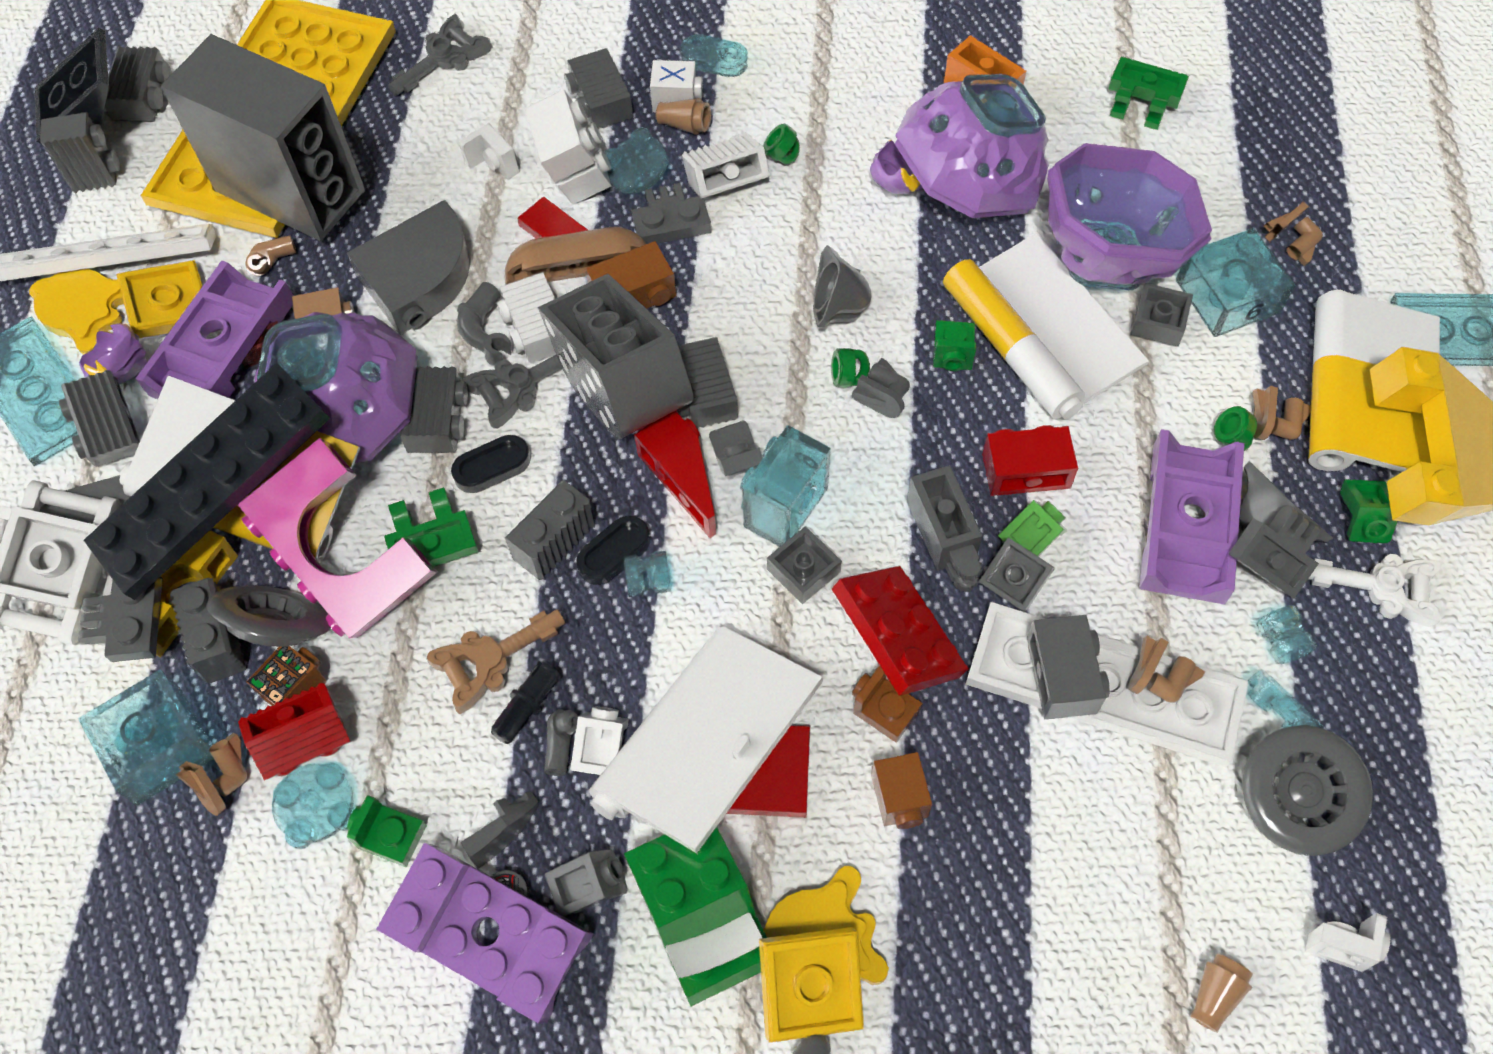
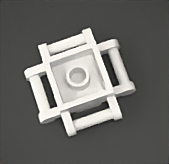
(48, 560)

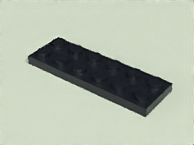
(205, 481)

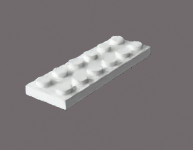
(1198, 724)

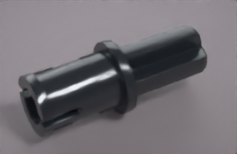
(525, 702)

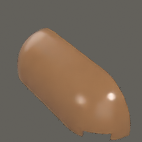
(569, 254)

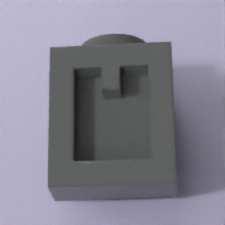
(735, 448)
(586, 882)

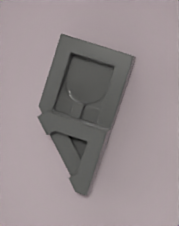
(497, 835)

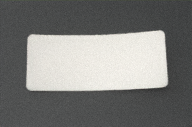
(714, 946)

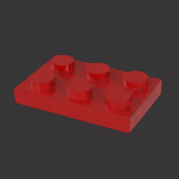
(899, 629)

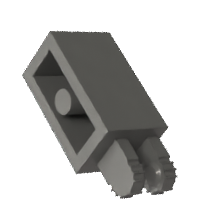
(946, 525)

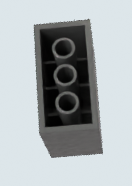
(265, 135)

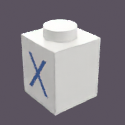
(674, 82)

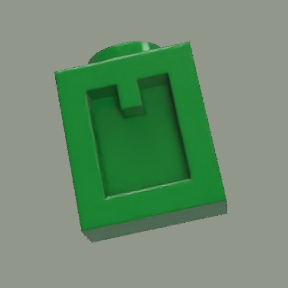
(954, 345)
(1370, 511)
(384, 831)

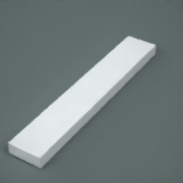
(106, 251)

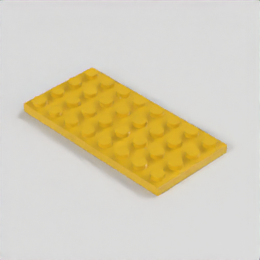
(308, 38)

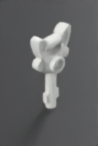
(1386, 584)

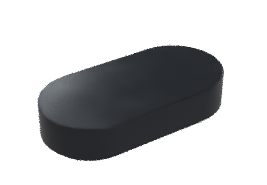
(491, 464)
(604, 555)

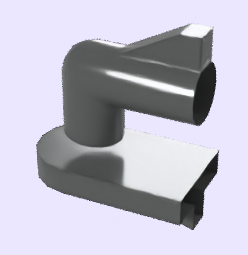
(882, 389)

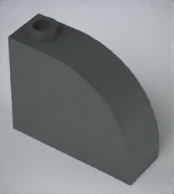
(415, 266)

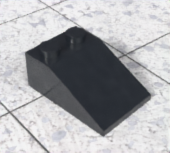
(76, 83)

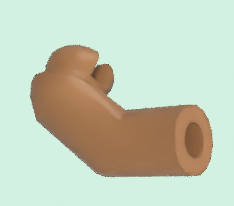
(266, 253)

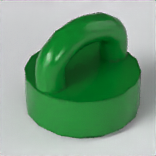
(780, 142)
(844, 366)
(1236, 425)

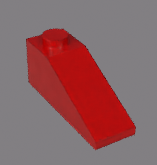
(675, 457)

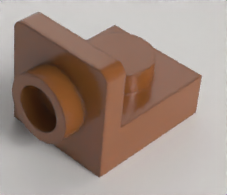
(882, 706)

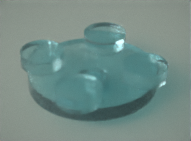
(637, 162)
(312, 804)

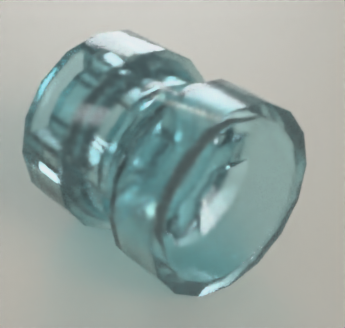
(657, 574)
(1286, 634)

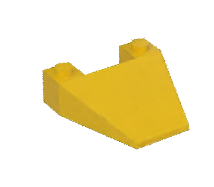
(1457, 432)

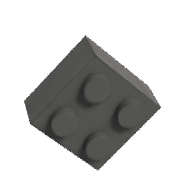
(1162, 314)
(803, 565)
(1016, 574)

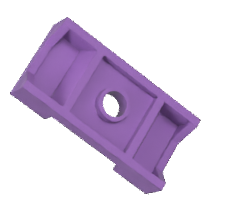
(224, 303)
(1184, 552)
(440, 916)

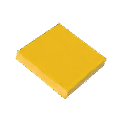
(158, 296)
(811, 984)

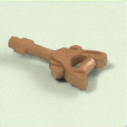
(488, 658)

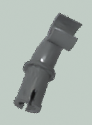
(471, 319)

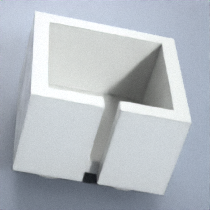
(569, 146)

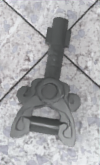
(442, 54)
(514, 378)

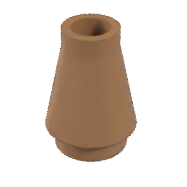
(687, 115)
(1220, 991)

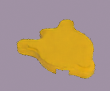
(77, 305)
(829, 910)

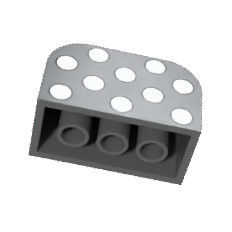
(617, 356)

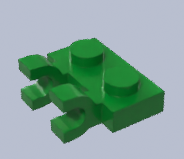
(1147, 83)
(439, 539)

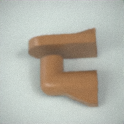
(1303, 247)
(1265, 412)
(1171, 688)
(228, 758)

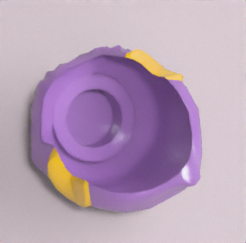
(892, 171)
(115, 352)

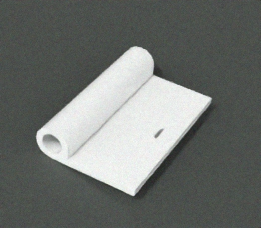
(705, 738)

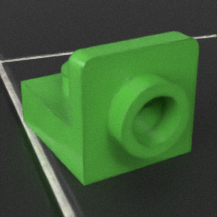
(1036, 527)

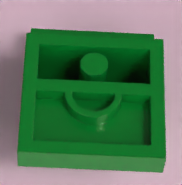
(692, 896)

